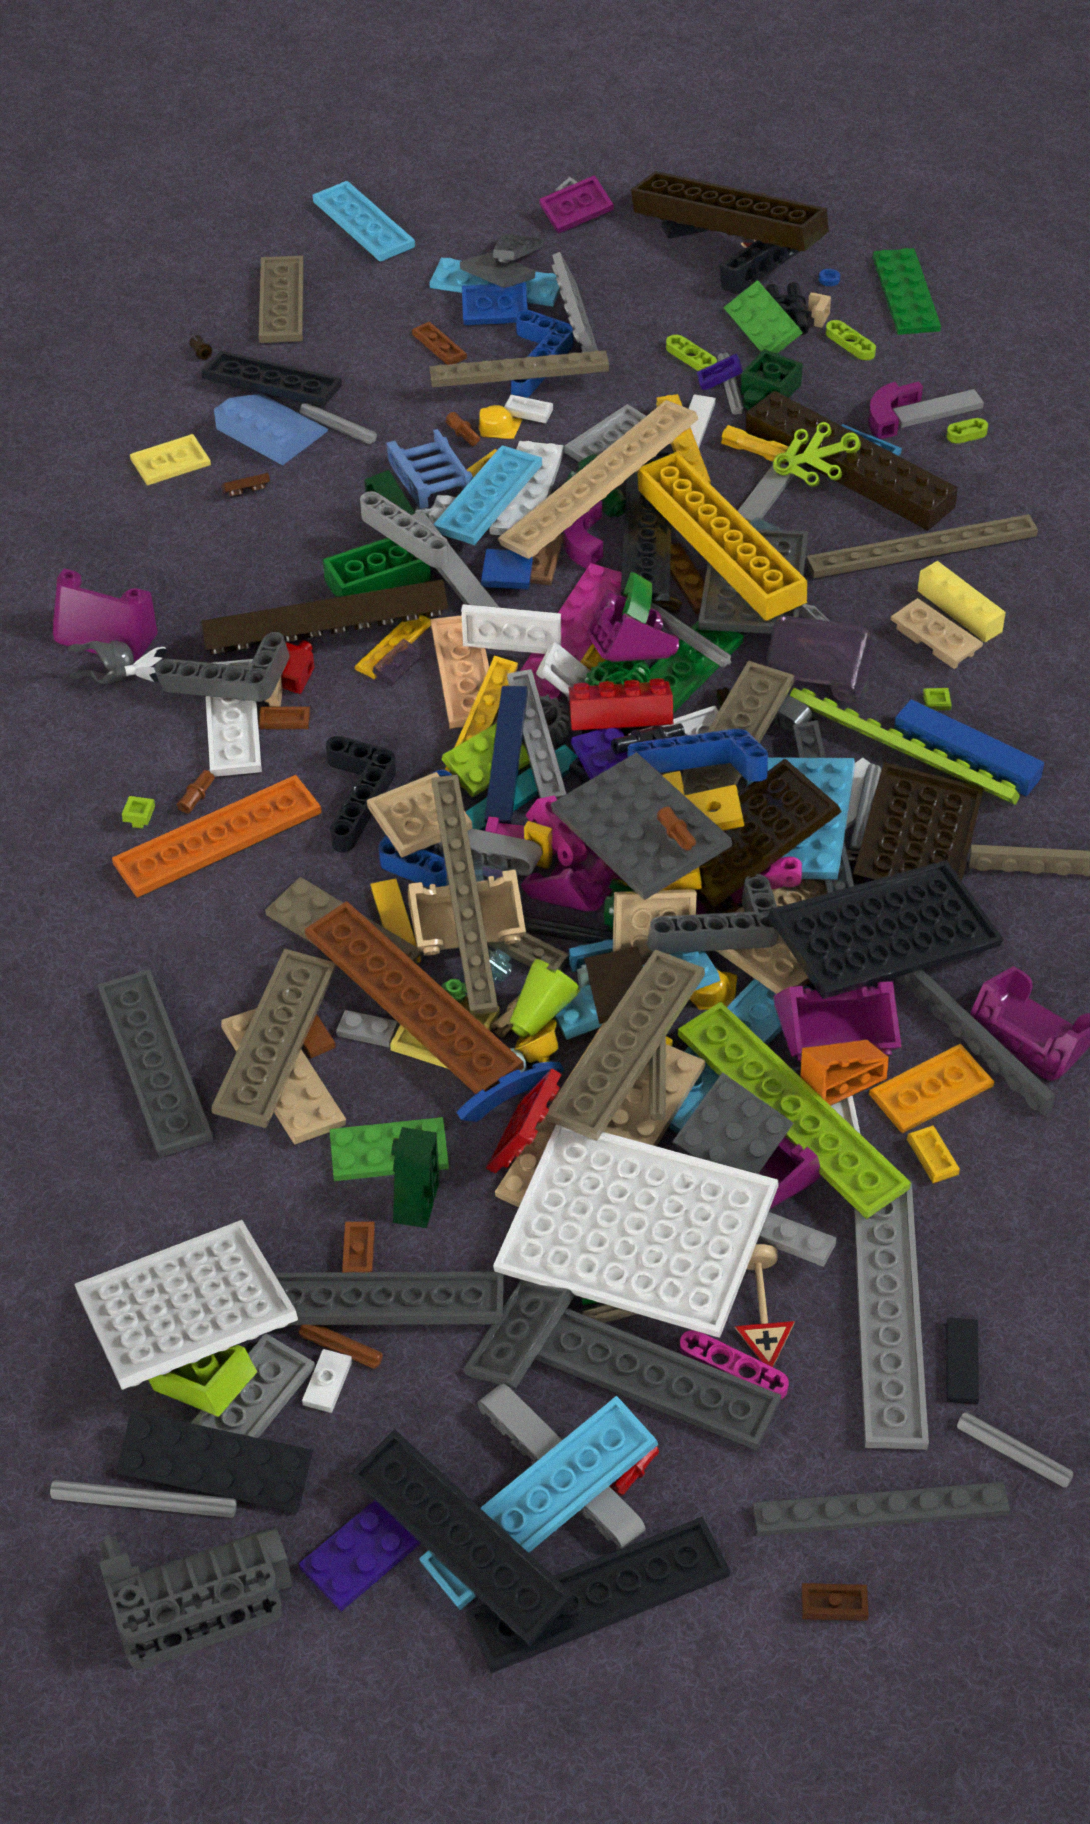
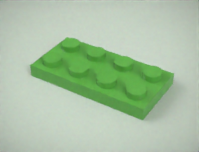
(762, 319)
(367, 1148)

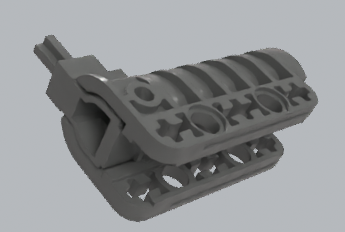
(194, 1593)

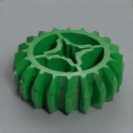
(618, 672)

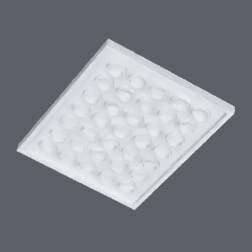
(638, 1228)

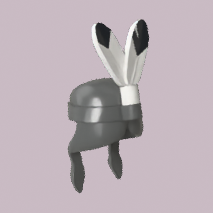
(119, 661)

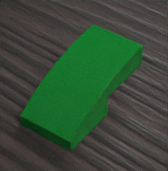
(638, 597)

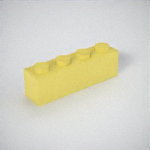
(961, 601)

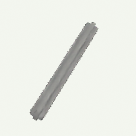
(693, 638)
(143, 1498)

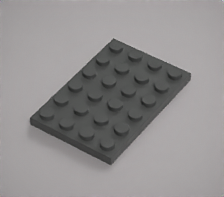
(727, 610)
(620, 824)

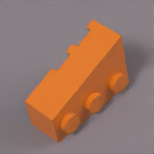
(843, 1068)

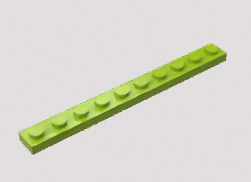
(913, 748)

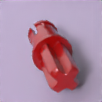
(625, 1481)

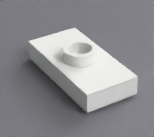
(529, 408)
(327, 1380)

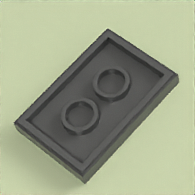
(497, 272)

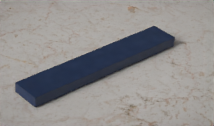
(506, 753)

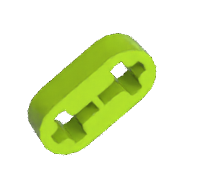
(967, 430)

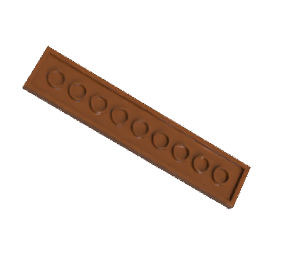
(413, 998)

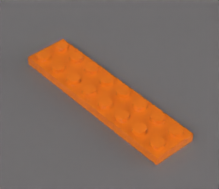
(216, 835)

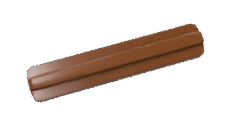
(341, 1344)

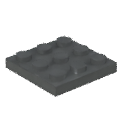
(733, 1128)

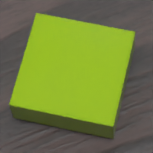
(937, 698)

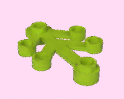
(813, 454)

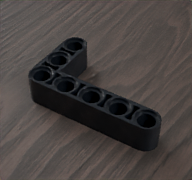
(376, 773)

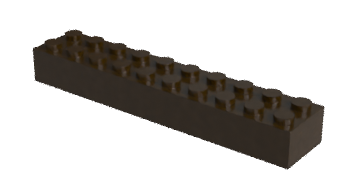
(730, 210)
(869, 471)
(325, 615)

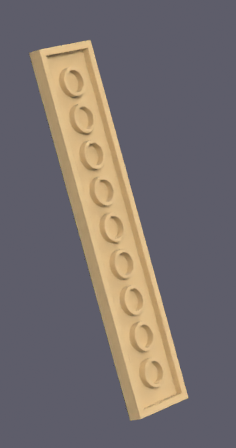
(597, 479)

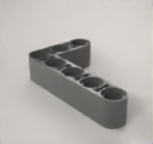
(228, 681)
(720, 930)

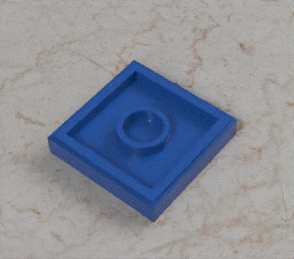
(506, 570)

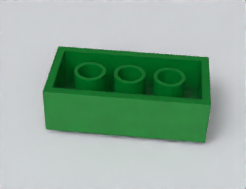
(373, 568)

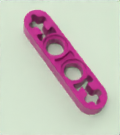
(736, 1361)

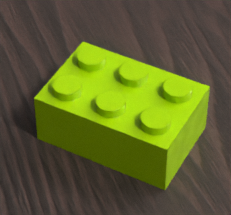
(210, 1381)

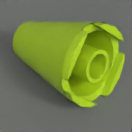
(541, 998)

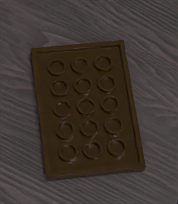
(776, 819)
(917, 823)

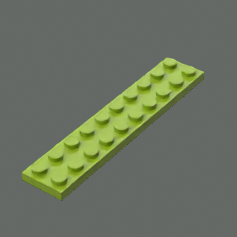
(843, 1153)

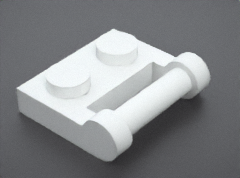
(561, 669)

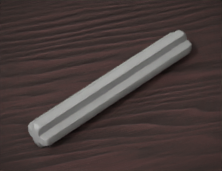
(732, 391)
(338, 423)
(866, 799)
(1015, 1449)

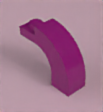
(882, 419)
(579, 543)

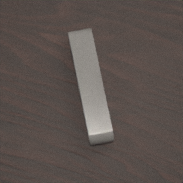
(404, 529)
(499, 851)

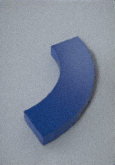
(509, 1086)

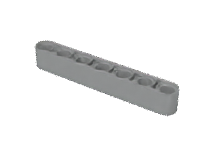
(535, 1438)

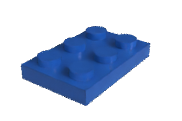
(492, 303)

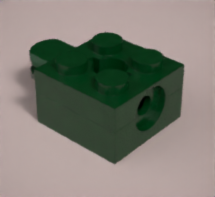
(768, 374)

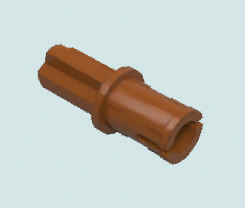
(462, 428)
(195, 792)
(676, 828)

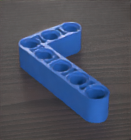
(553, 338)
(706, 749)
(418, 866)

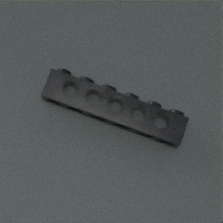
(752, 265)

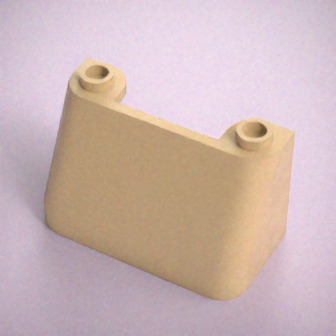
(435, 921)

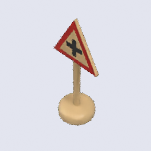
(765, 1338)

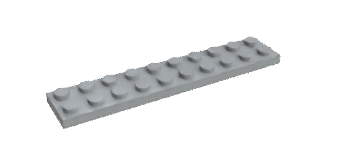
(890, 1328)

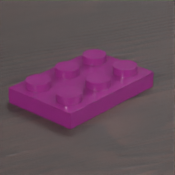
(576, 204)

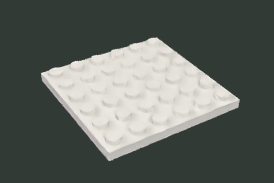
(184, 1304)

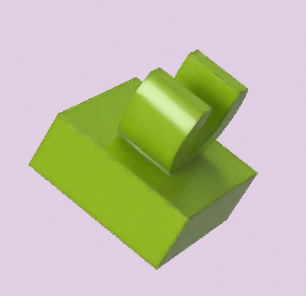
(138, 811)

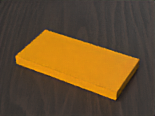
(931, 1088)

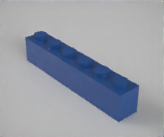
(969, 745)

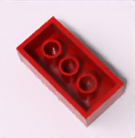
(620, 705)

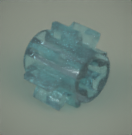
(499, 965)

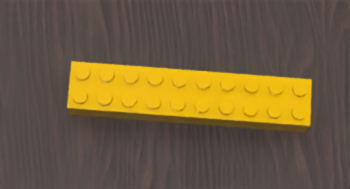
(722, 536)

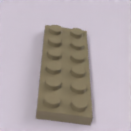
(281, 299)
(306, 903)

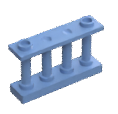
(414, 480)

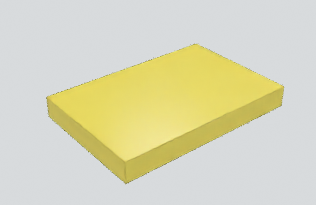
(170, 459)

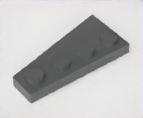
(515, 246)

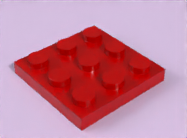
(522, 1124)

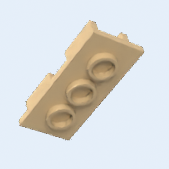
(927, 625)

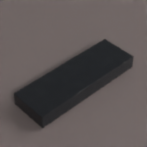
(962, 1361)

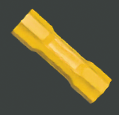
(741, 440)

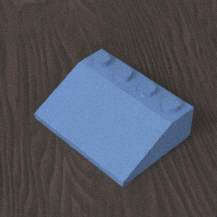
(267, 426)

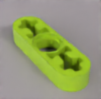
(840, 332)
(680, 347)

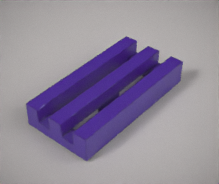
(719, 372)

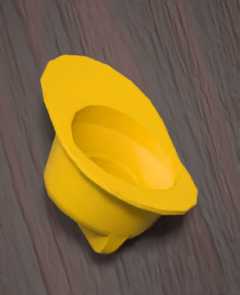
(498, 423)
(721, 991)
(540, 1045)

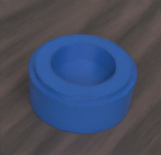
(829, 277)

